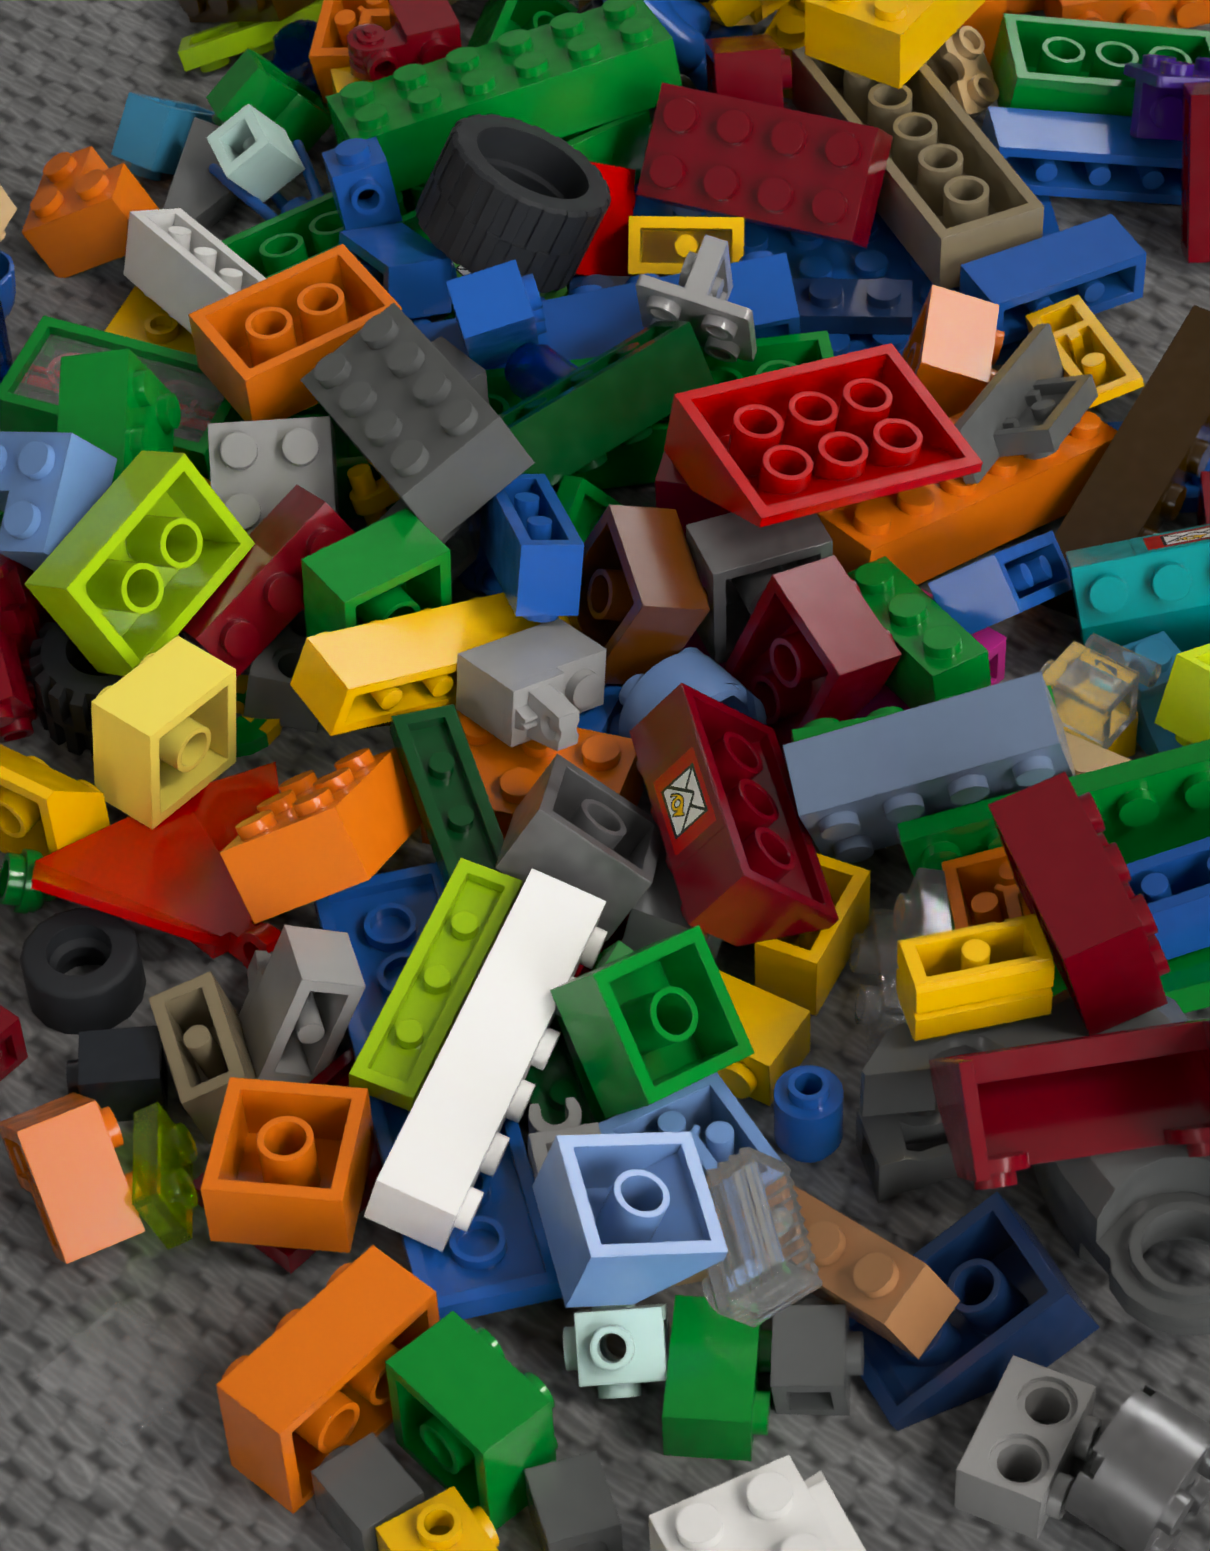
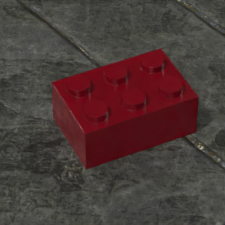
(1083, 902)

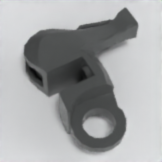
(1102, 1203)

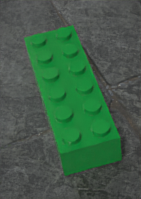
(553, 77)

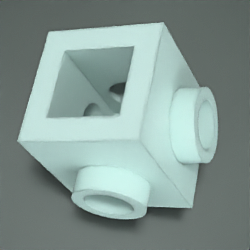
(646, 1355)

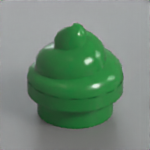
(17, 880)

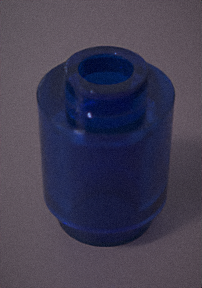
(534, 368)

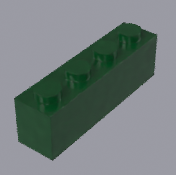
(608, 400)

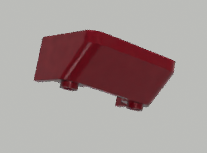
(1074, 1099)

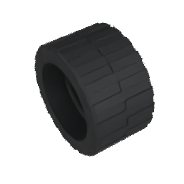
(513, 195)

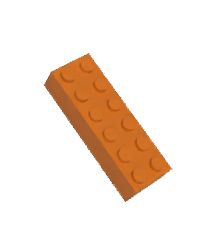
(954, 522)

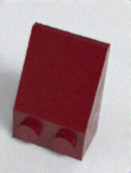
(812, 648)

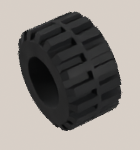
(65, 687)

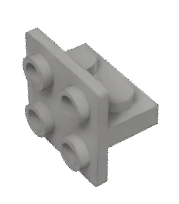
(702, 299)

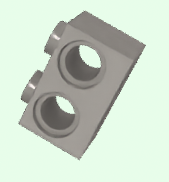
(1016, 1445)

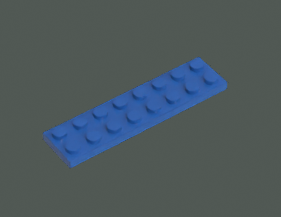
(505, 1252)

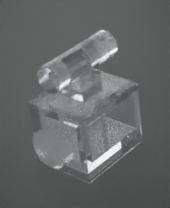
(1098, 687)

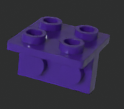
(1159, 94)

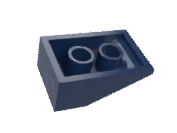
(1008, 1306)

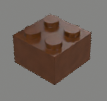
(638, 589)

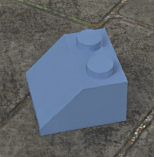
(626, 1215)

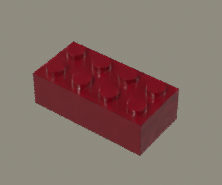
(765, 164)

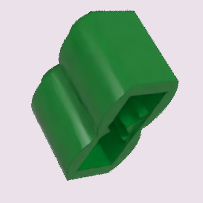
(274, 95)

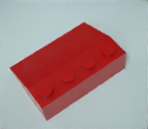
(815, 437)

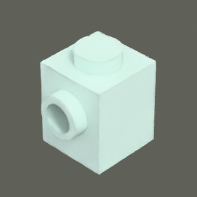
(255, 153)

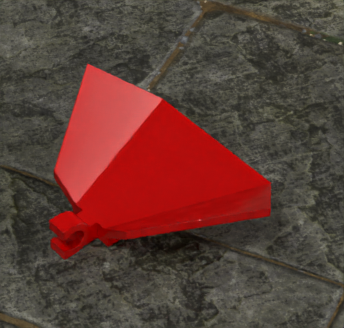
(171, 873)

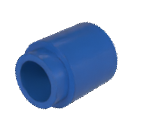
(808, 1113)

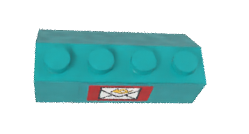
(1145, 588)

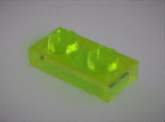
(164, 1175)

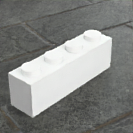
(182, 263)

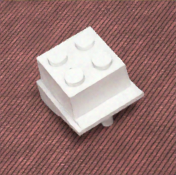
(757, 1512)

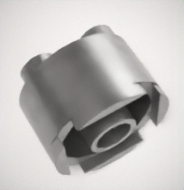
(1146, 1474)

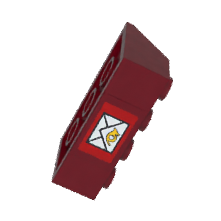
(729, 821)

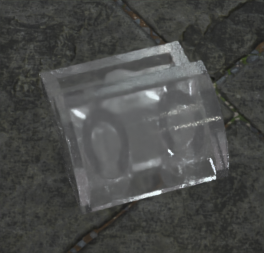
(874, 952)

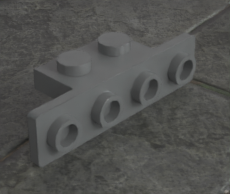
(1026, 405)

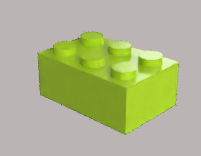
(140, 562)

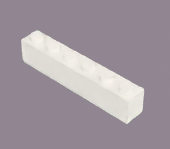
(485, 1062)

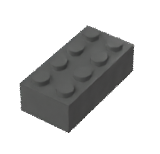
(417, 421)

